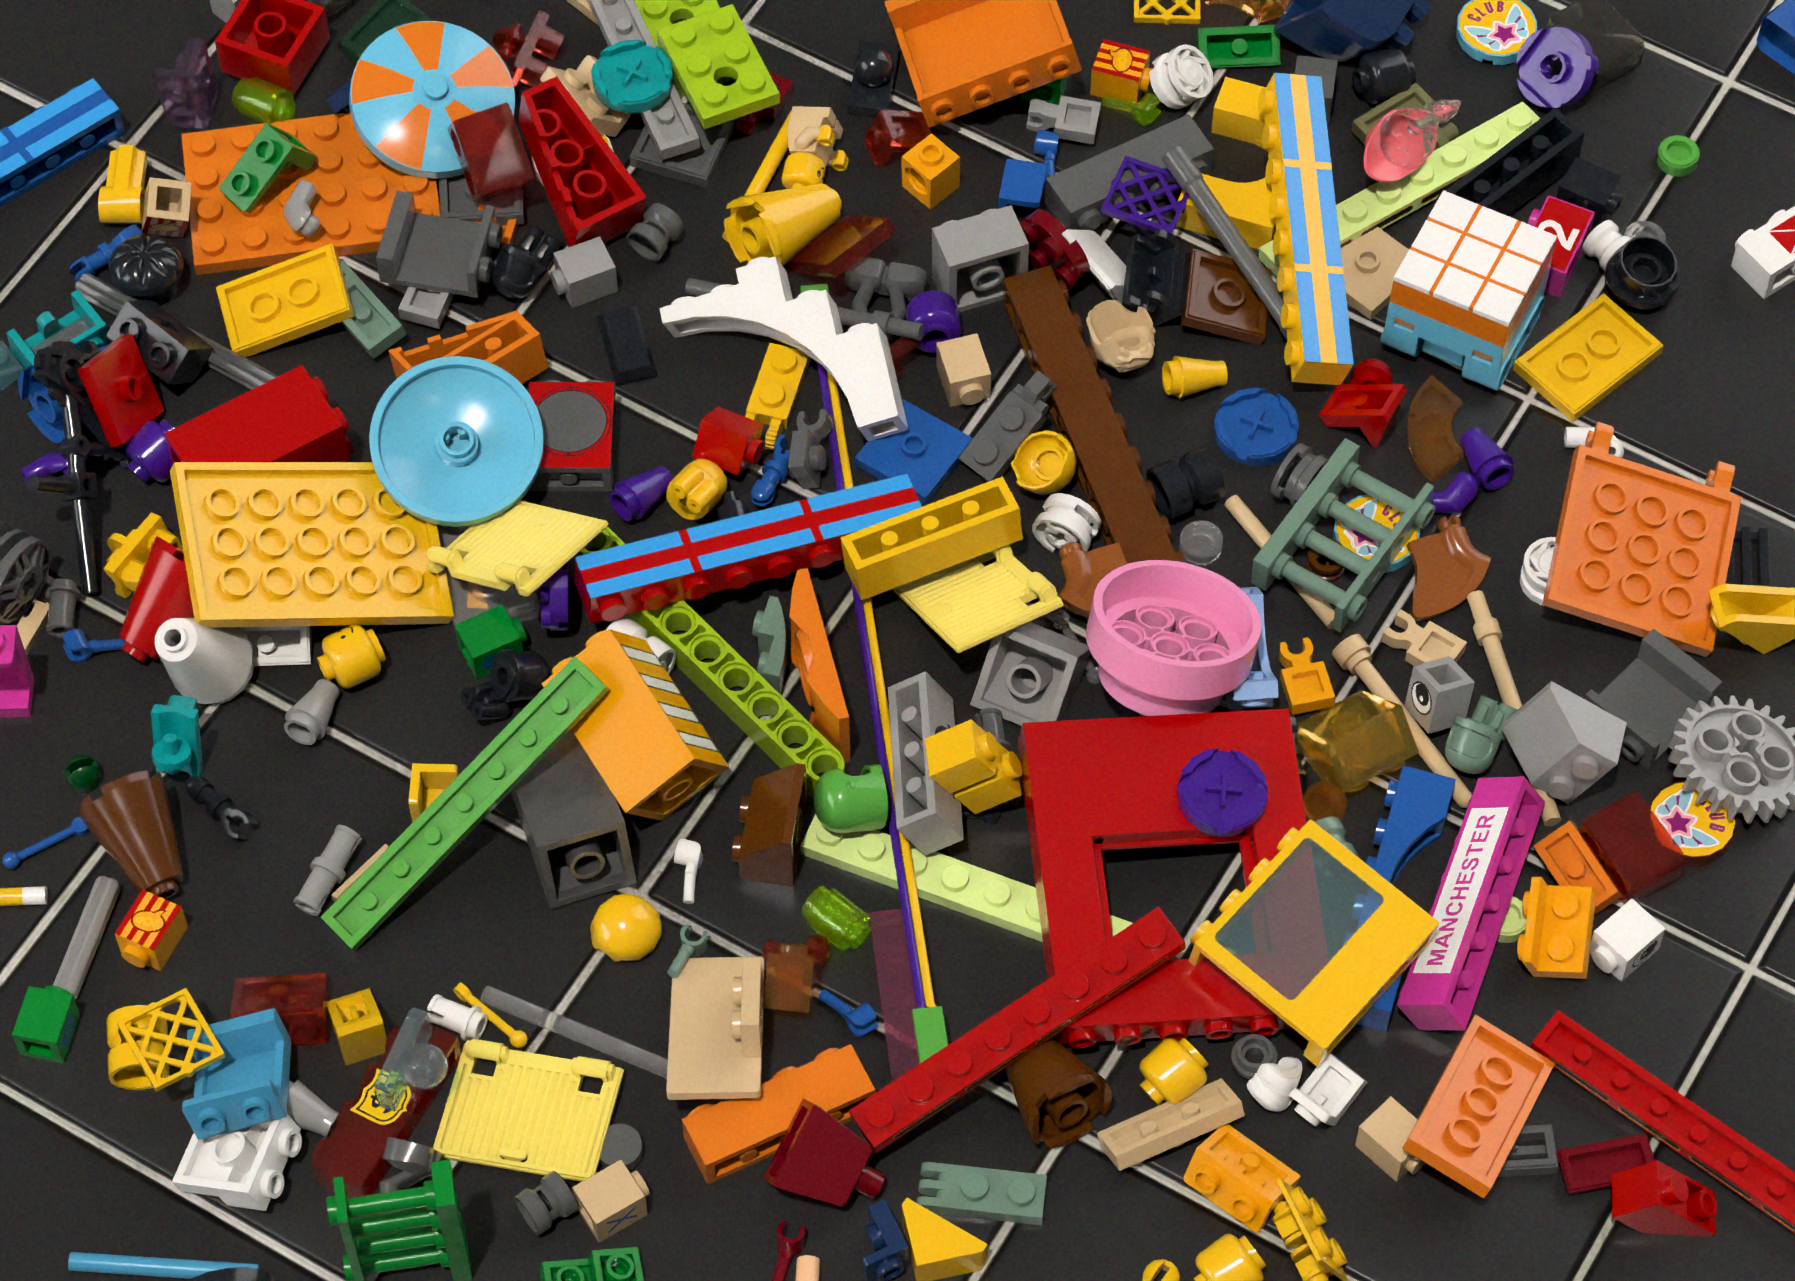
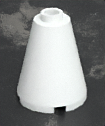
(204, 660)

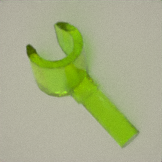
(1143, 111)

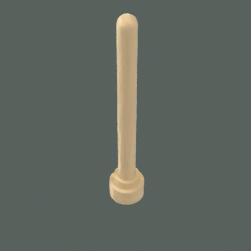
(1354, 656)

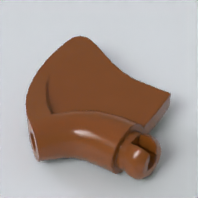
(1444, 569)
(1084, 572)

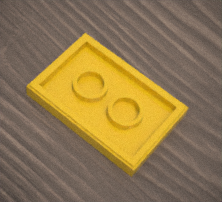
(285, 301)
(1588, 357)

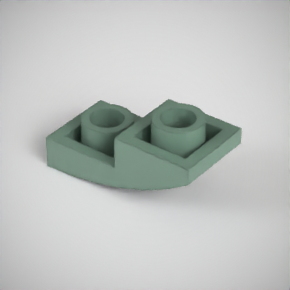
(771, 634)

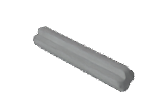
(87, 935)

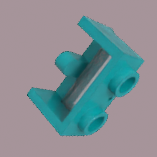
(75, 327)

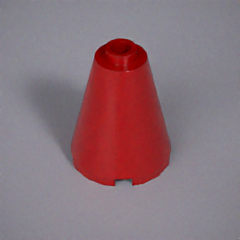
(158, 597)

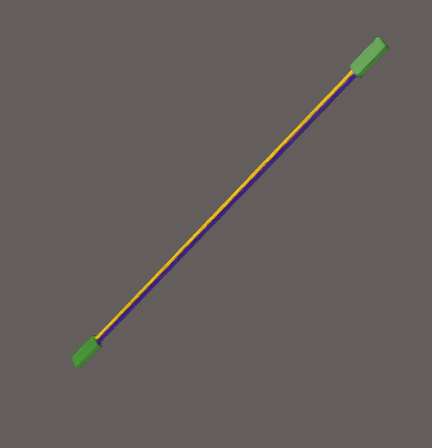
(929, 1021)

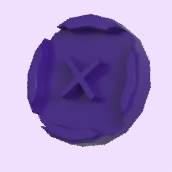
(1222, 792)

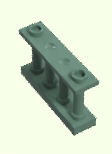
(1322, 501)

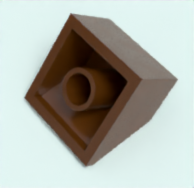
(772, 827)

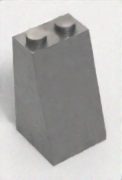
(573, 826)

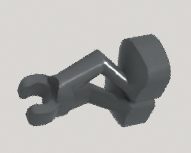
(897, 280)
(410, 1158)

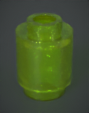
(263, 101)
(836, 918)

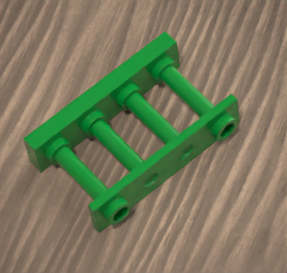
(441, 1213)

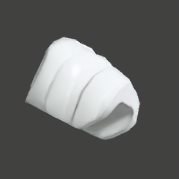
(1275, 1082)

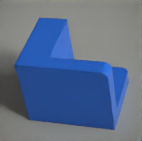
(1023, 184)

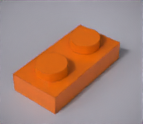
(1576, 865)

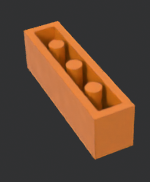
(751, 1129)

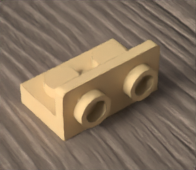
(580, 86)

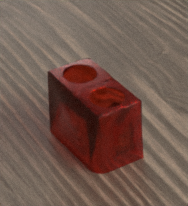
(491, 153)
(1633, 847)

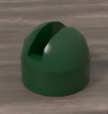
(83, 774)

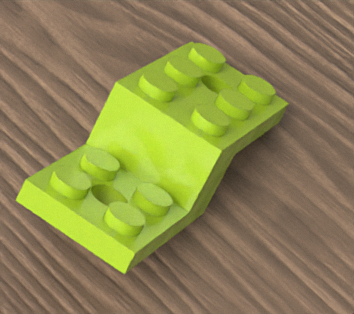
(708, 52)

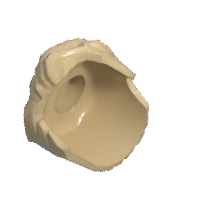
(1121, 336)

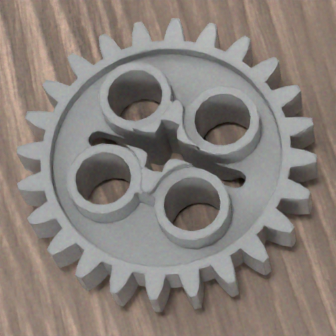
(1736, 758)

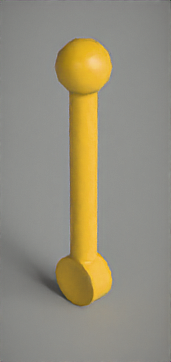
(517, 1037)

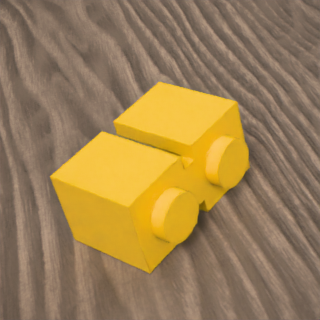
(973, 766)

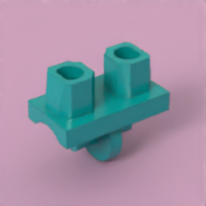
(177, 736)

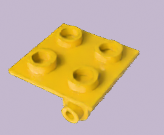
(1300, 1226)

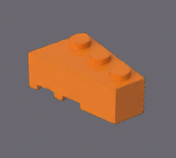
(502, 340)

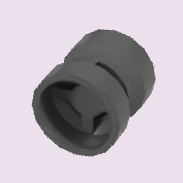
(653, 234)
(546, 1203)

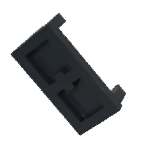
(1157, 276)

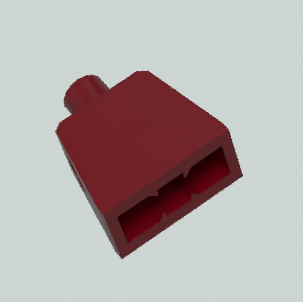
(823, 1159)

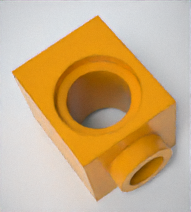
(930, 171)

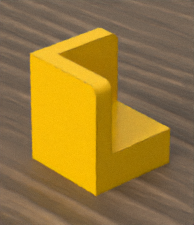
(427, 784)

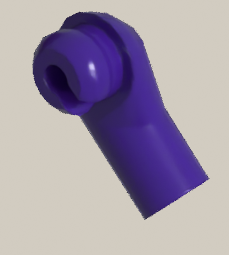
(1457, 494)

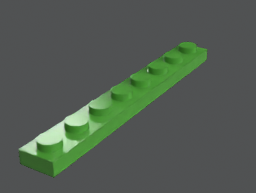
(465, 803)

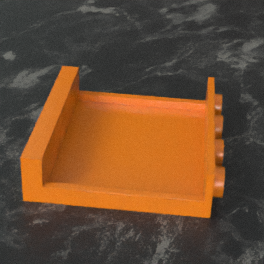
(979, 51)

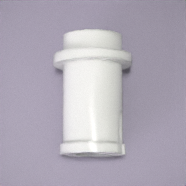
(457, 1017)

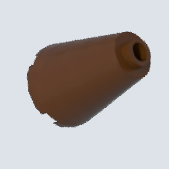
(137, 831)
(1057, 1094)

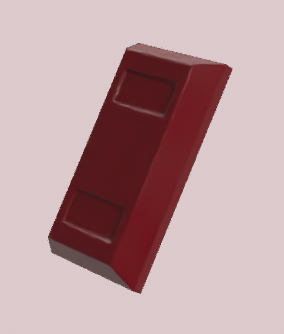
(1593, 1164)

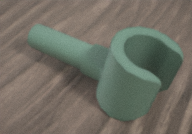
(687, 949)

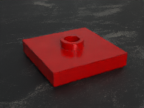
(120, 390)

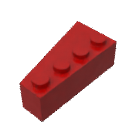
(577, 167)

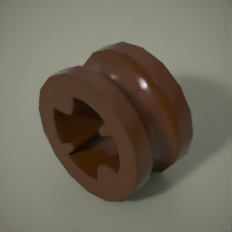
(1327, 572)

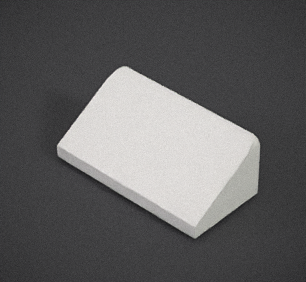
(1103, 262)
(280, 645)

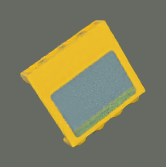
(1315, 937)

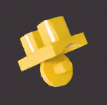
(130, 552)

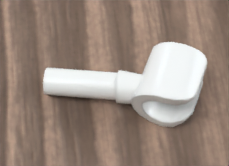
(690, 855)

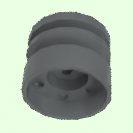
(23, 571)

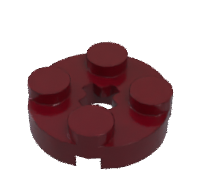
(1051, 248)

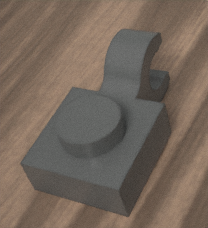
(806, 455)

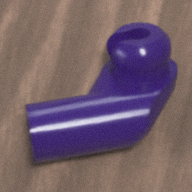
(46, 466)

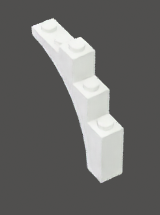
(810, 323)

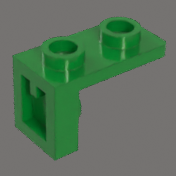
(261, 165)

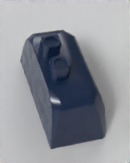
(1349, 27)

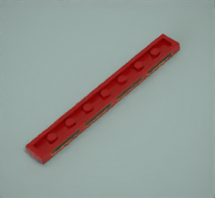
(1017, 1029)
(1669, 1117)

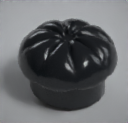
(146, 268)
(1643, 273)

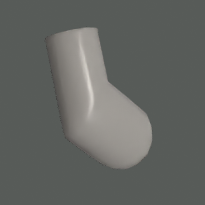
(297, 209)

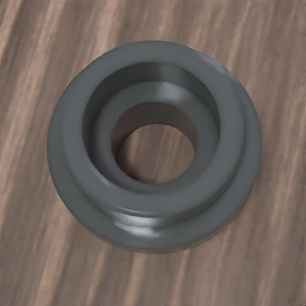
(1250, 1045)

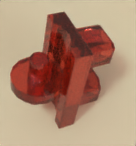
(539, 39)

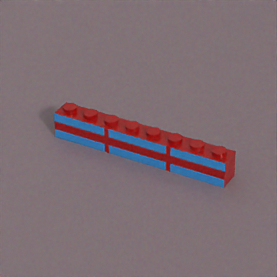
(734, 550)

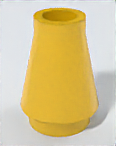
(1190, 375)

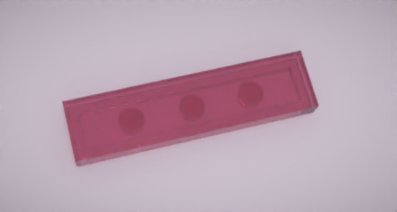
(895, 989)

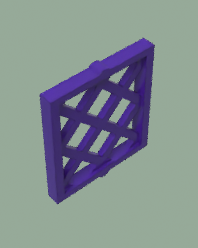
(1141, 220)

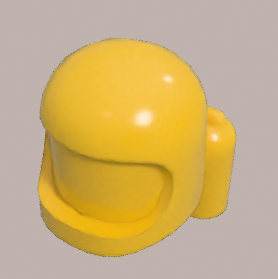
(696, 489)

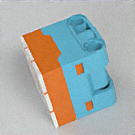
(1470, 289)

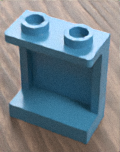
(247, 1083)

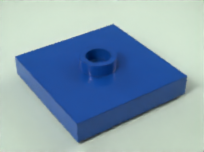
(923, 452)

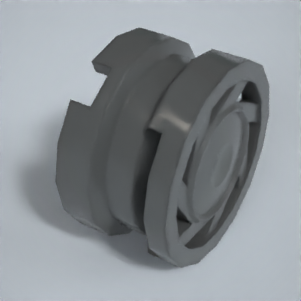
(1297, 473)

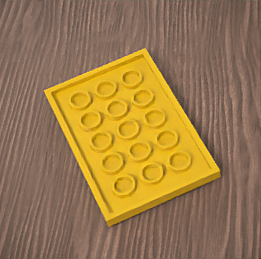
(303, 547)

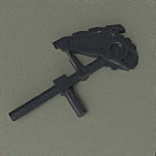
(58, 371)

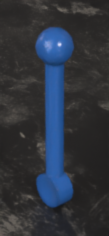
(12, 859)

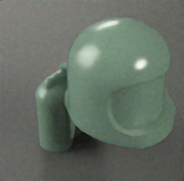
(1476, 739)

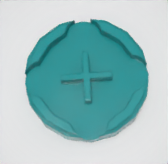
(632, 76)

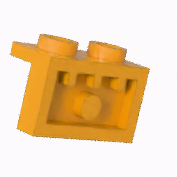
(1557, 930)
(1238, 1176)

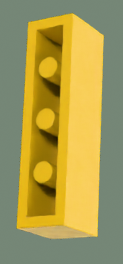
(932, 538)

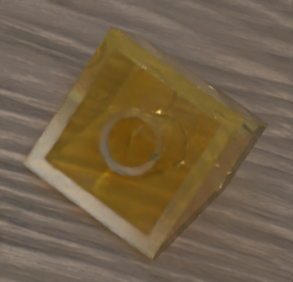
(1356, 740)

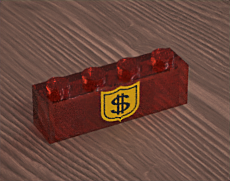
(363, 1126)

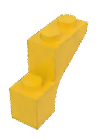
(1755, 614)

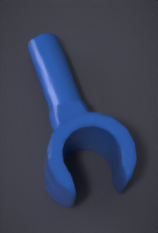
(1047, 144)
(80, 649)
(859, 1020)

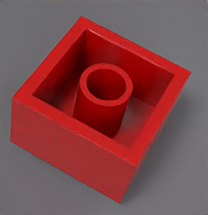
(273, 41)

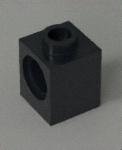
(1591, 189)

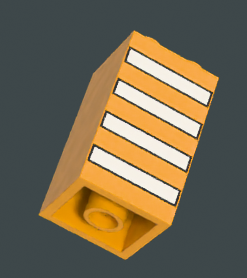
(642, 729)

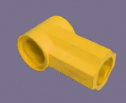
(124, 191)

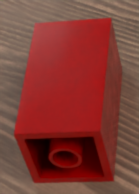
(270, 423)

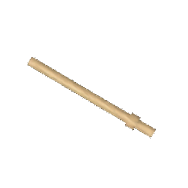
(1489, 635)

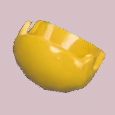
(1044, 463)
(626, 928)

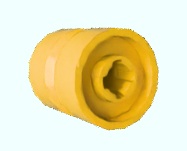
(122, 1064)

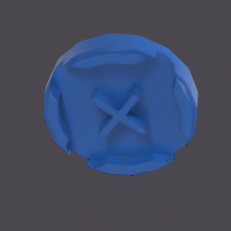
(1256, 427)

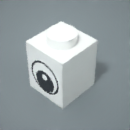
(1626, 940)

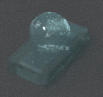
(410, 1061)

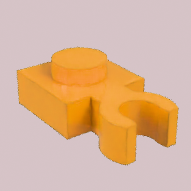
(1303, 682)

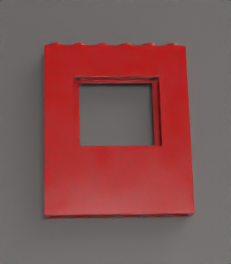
(1121, 786)

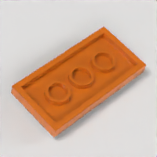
(1479, 1106)

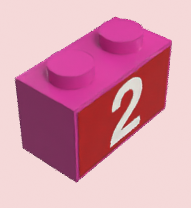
(1571, 227)

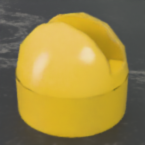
(1156, 1266)

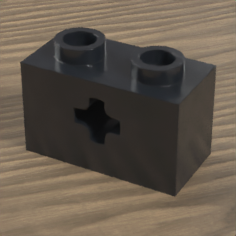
(164, 342)

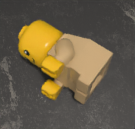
(810, 145)

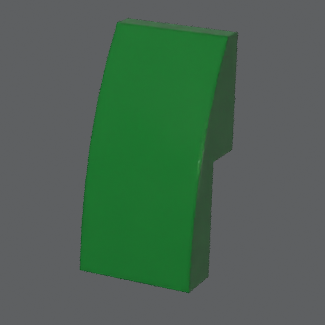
(602, 1265)

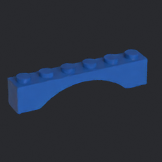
(1415, 821)

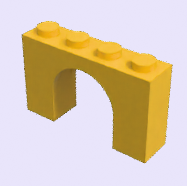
(1248, 203)

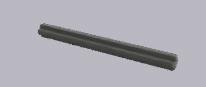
(221, 358)

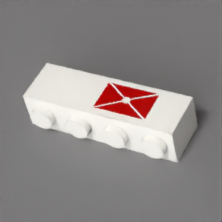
(1768, 254)

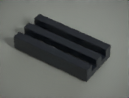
(1747, 538)

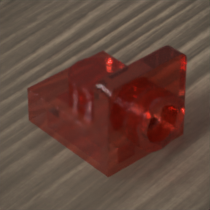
(894, 132)

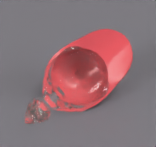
(1405, 139)

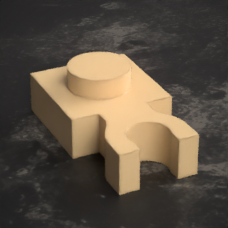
(1423, 644)

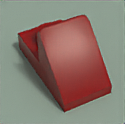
(1364, 406)

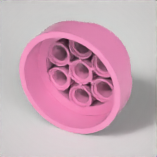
(1171, 636)

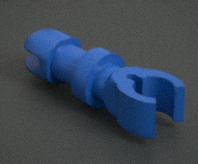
(102, 256)
(774, 472)

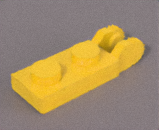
(777, 389)

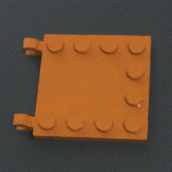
(1642, 545)

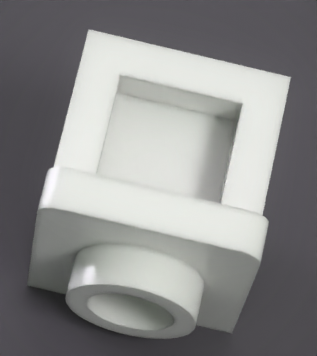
(1328, 1092)

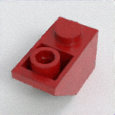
(1663, 1201)

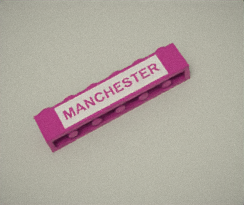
(1472, 903)

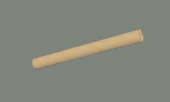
(1260, 536)

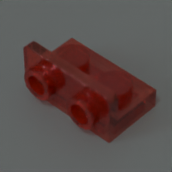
(297, 998)

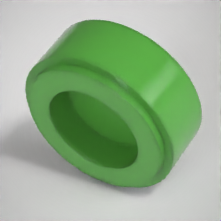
(1678, 155)

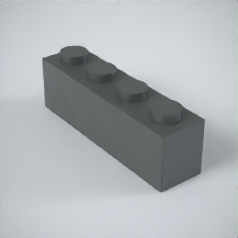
(1080, 190)

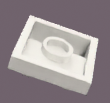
(241, 1164)

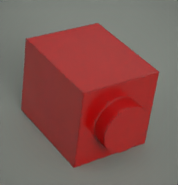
(729, 440)

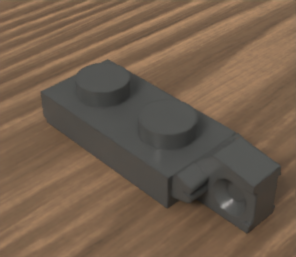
(1007, 428)

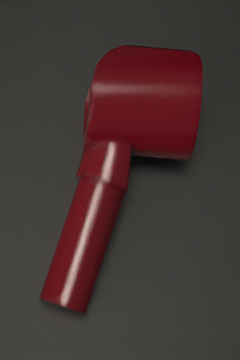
(787, 1249)

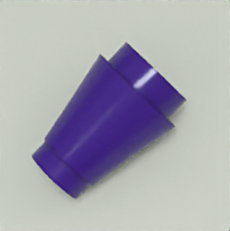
(1486, 459)
(638, 494)

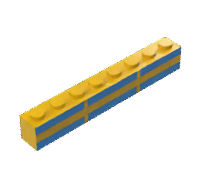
(1306, 229)

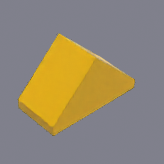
(357, 1026)
(938, 1246)

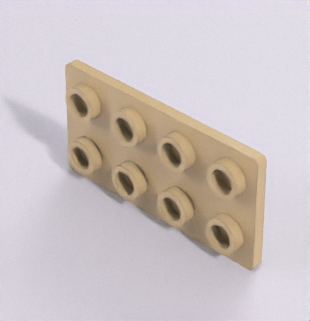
(716, 1029)

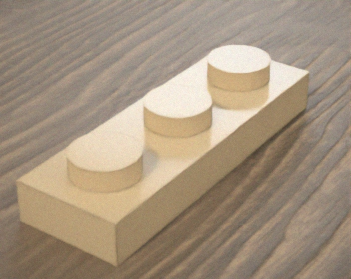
(1170, 1125)

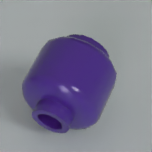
(938, 314)
(150, 452)

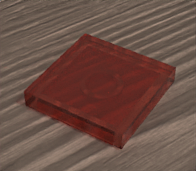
(842, 245)

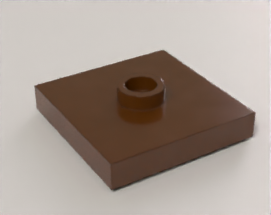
(1223, 299)

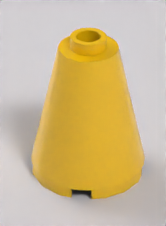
(780, 221)

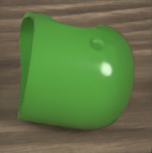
(852, 802)

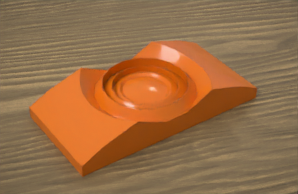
(816, 666)

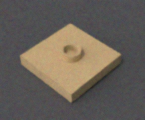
(1370, 270)

